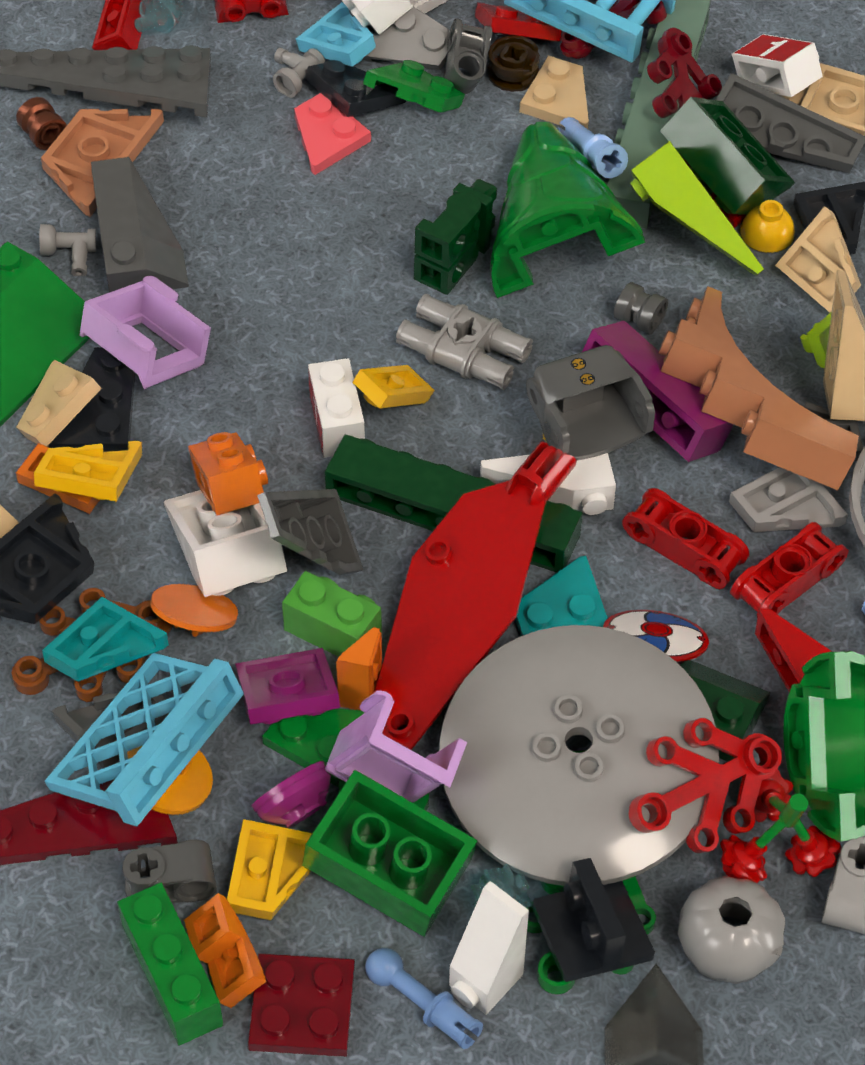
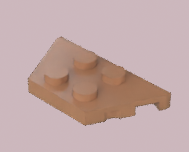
(95, 137)

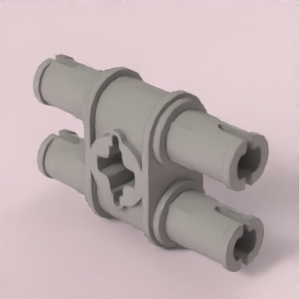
(464, 341)

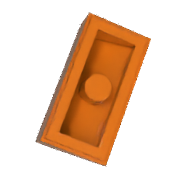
(359, 669)

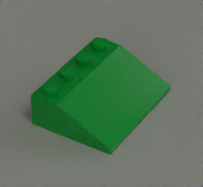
(36, 325)

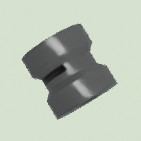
(640, 308)

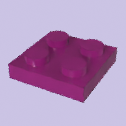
(287, 686)

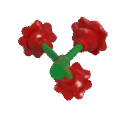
(811, 847)

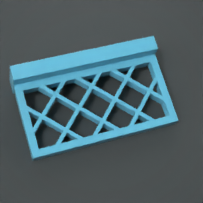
(164, 747)

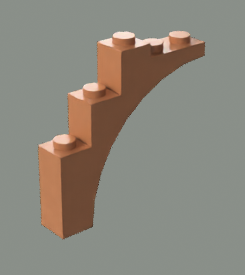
(738, 393)

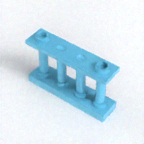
(594, 21)

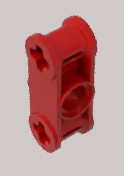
(706, 543)
(789, 570)

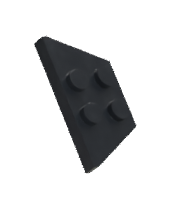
(41, 563)

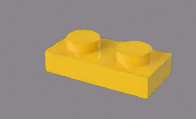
(392, 386)

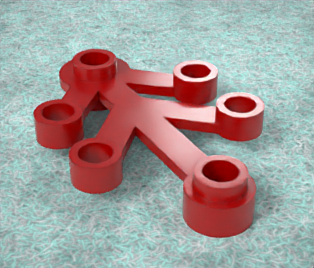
(712, 781)

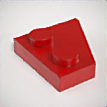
(513, 22)

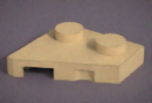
(557, 93)
(817, 257)
(56, 402)

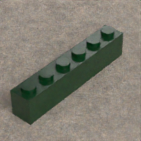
(426, 492)

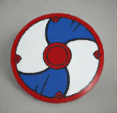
(666, 631)

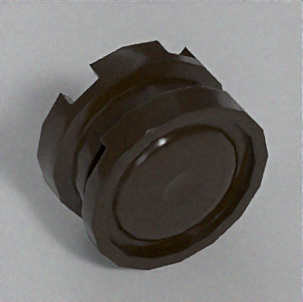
(513, 63)

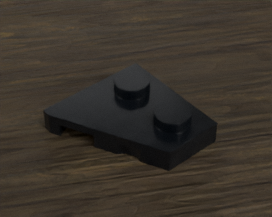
(346, 90)
(843, 201)

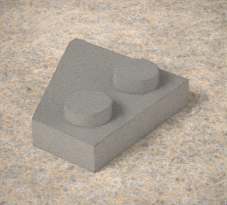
(412, 38)
(786, 503)

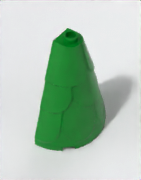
(550, 200)
(828, 742)

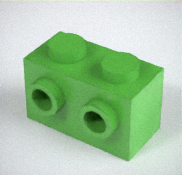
(328, 614)

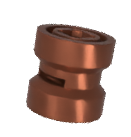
(40, 122)

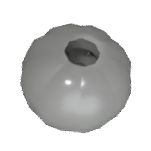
(725, 950)

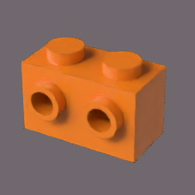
(227, 472)

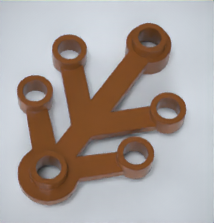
(36, 682)

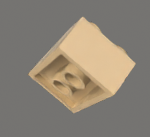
(845, 355)

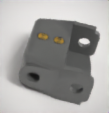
(590, 402)

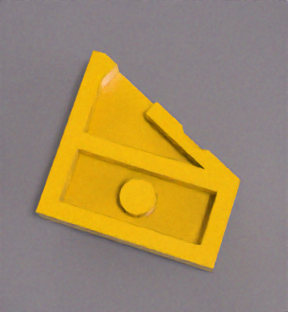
(266, 868)

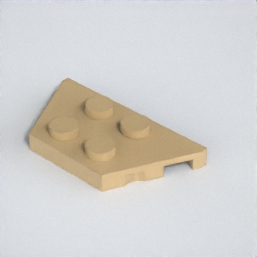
(837, 97)

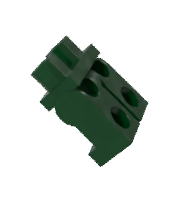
(453, 240)

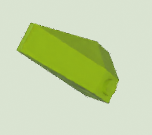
(678, 193)

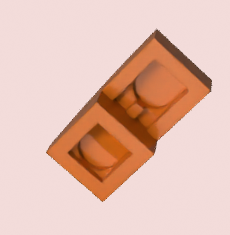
(227, 950)

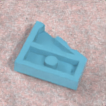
(338, 37)

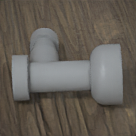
(289, 80)
(79, 242)

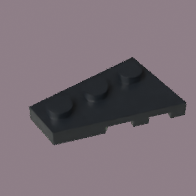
(109, 412)

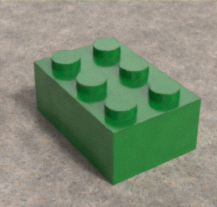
(389, 852)

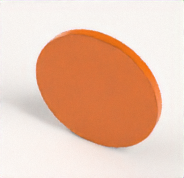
(189, 609)

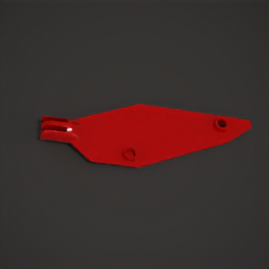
(464, 591)

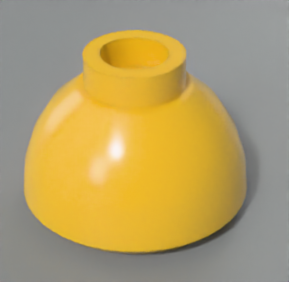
(768, 227)

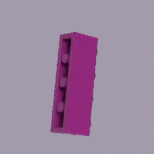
(675, 401)

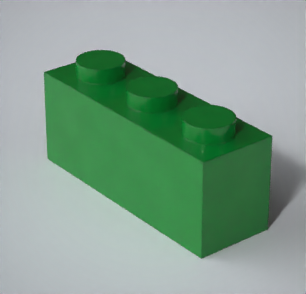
(170, 964)

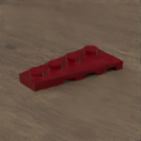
(74, 827)

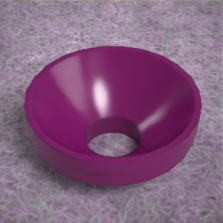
(295, 797)

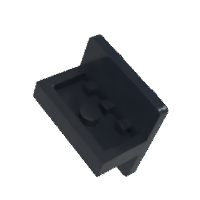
(592, 925)

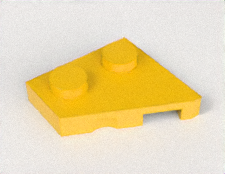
(88, 470)

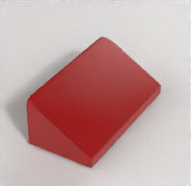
(117, 25)

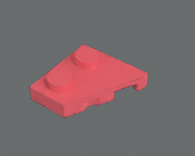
(328, 132)

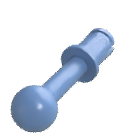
(386, 968)

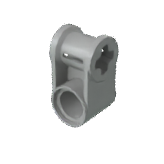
(846, 892)

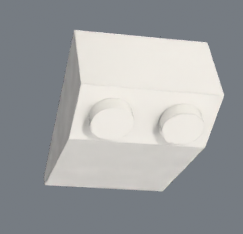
(226, 547)

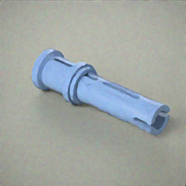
(601, 152)

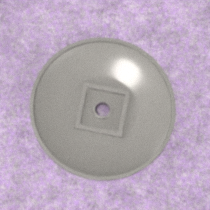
(536, 798)

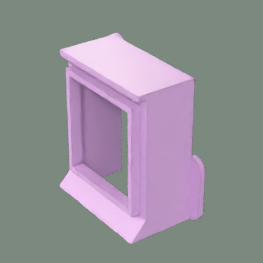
(151, 302)
(394, 766)

